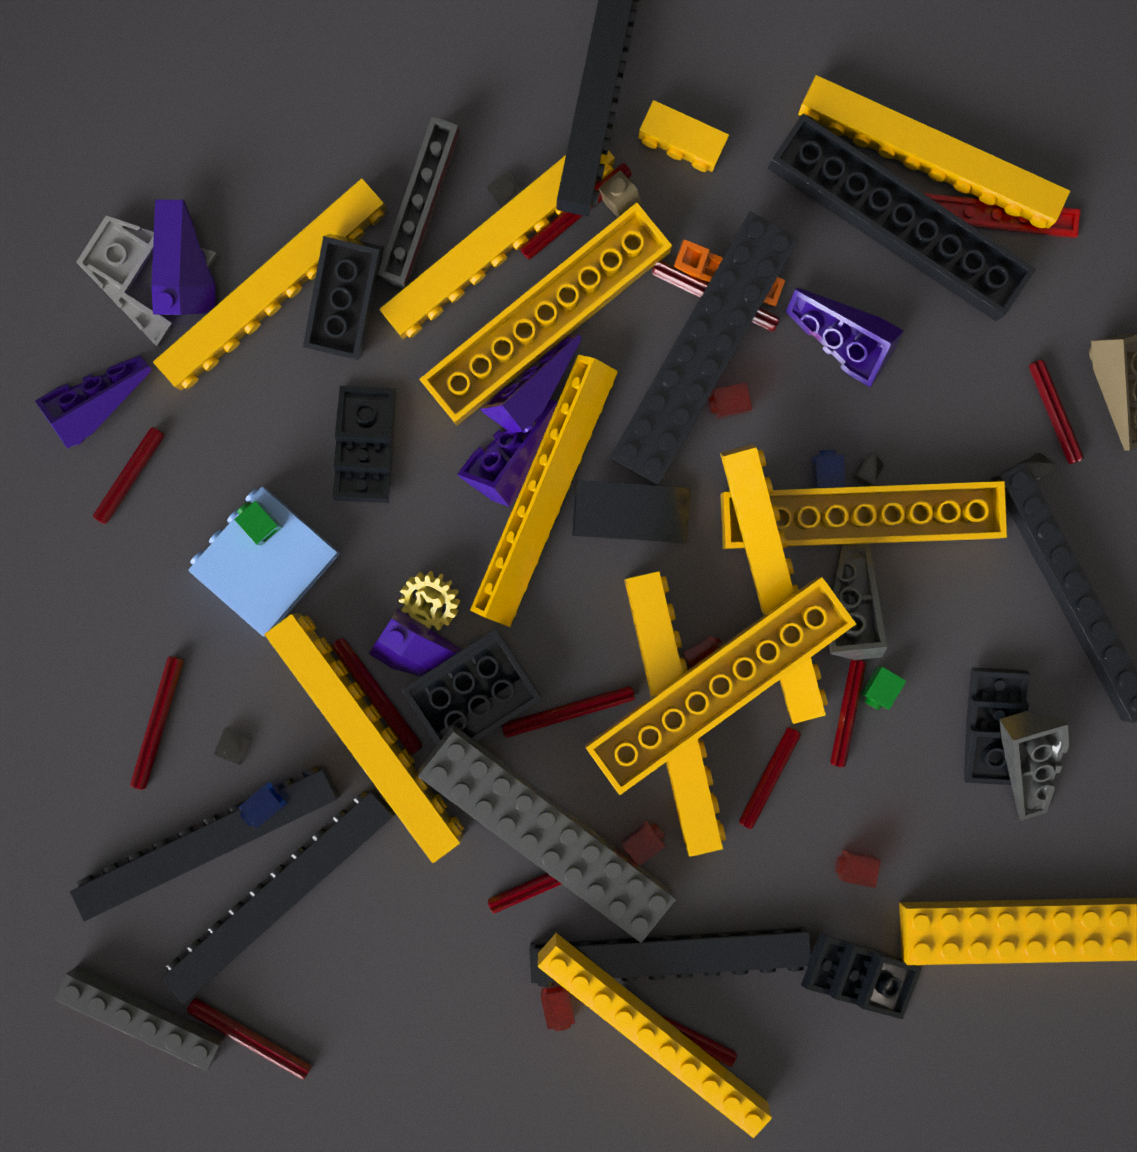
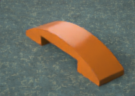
(702, 264)

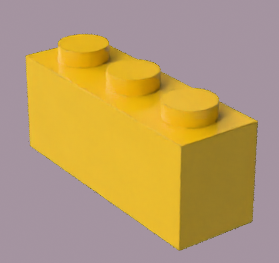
(682, 137)

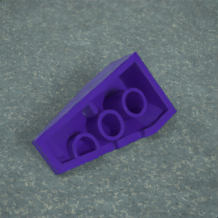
(179, 266)
(851, 335)
(525, 401)
(82, 408)
(505, 462)
(411, 646)

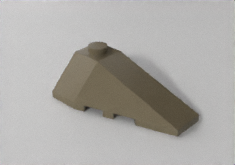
(1116, 372)

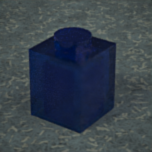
(828, 470)
(261, 806)

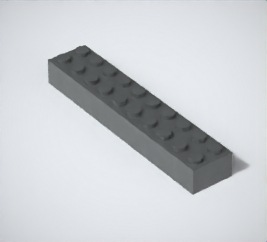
(546, 833)

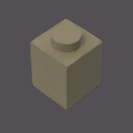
(619, 194)

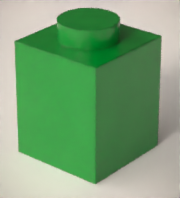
(257, 522)
(882, 688)

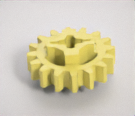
(429, 600)

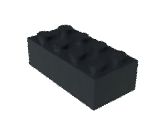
(343, 296)

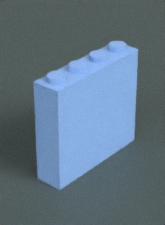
(265, 579)

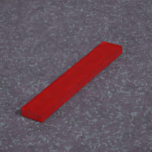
(995, 218)

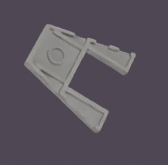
(115, 260)

